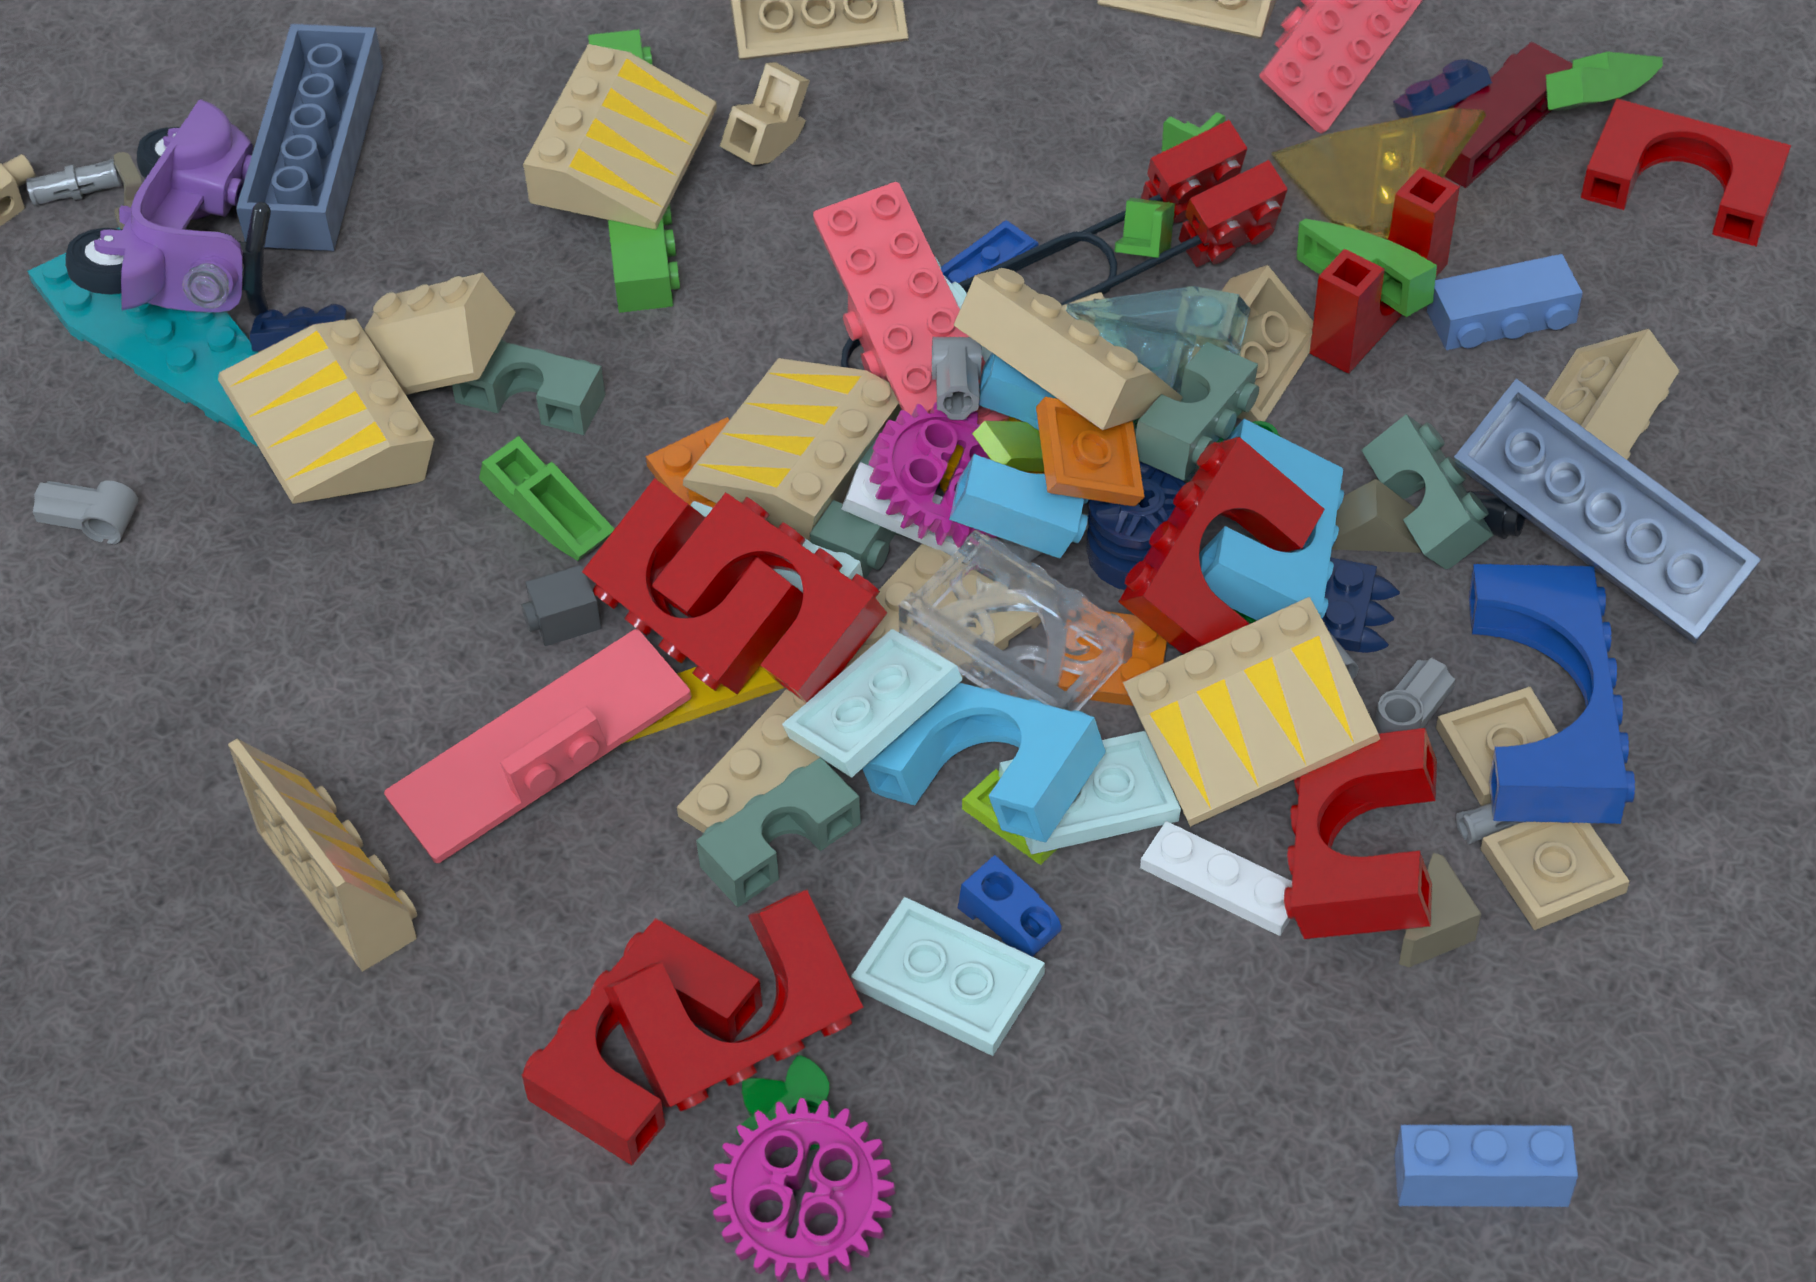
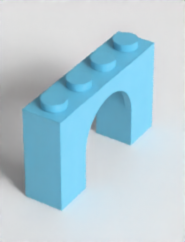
(1011, 500)
(1263, 579)
(1040, 783)

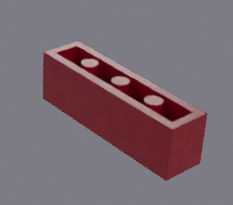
(1512, 108)

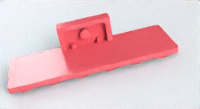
(1330, 53)
(893, 291)
(537, 745)

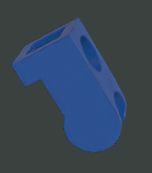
(1008, 907)

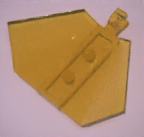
(1360, 169)

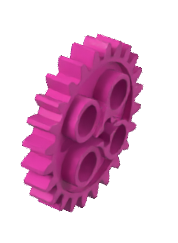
(911, 462)
(851, 1200)

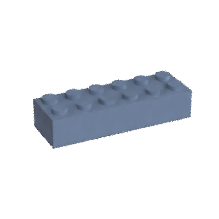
(312, 134)
(1606, 511)

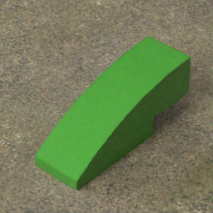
(1599, 79)
(1407, 275)
(544, 499)

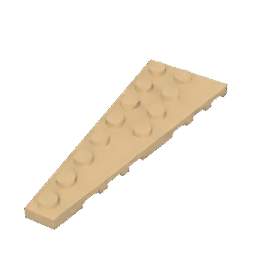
(766, 752)

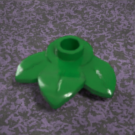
(802, 1081)

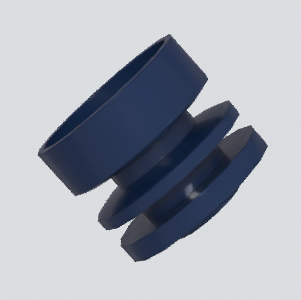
(1121, 533)

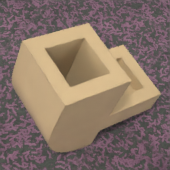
(772, 122)

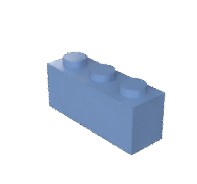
(1505, 302)
(1485, 1165)

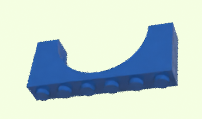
(1582, 768)

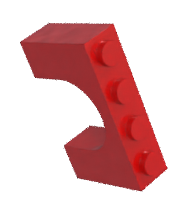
(1645, 136)
(1348, 296)
(1231, 482)
(834, 611)
(724, 642)
(1368, 893)
(810, 997)
(591, 1097)

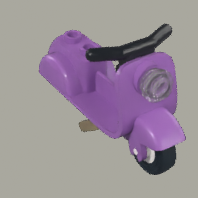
(152, 256)

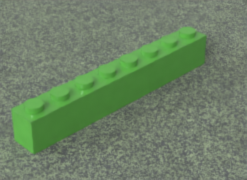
(640, 253)

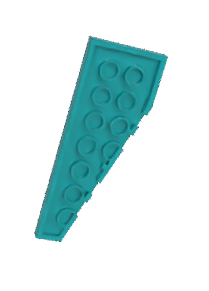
(162, 345)

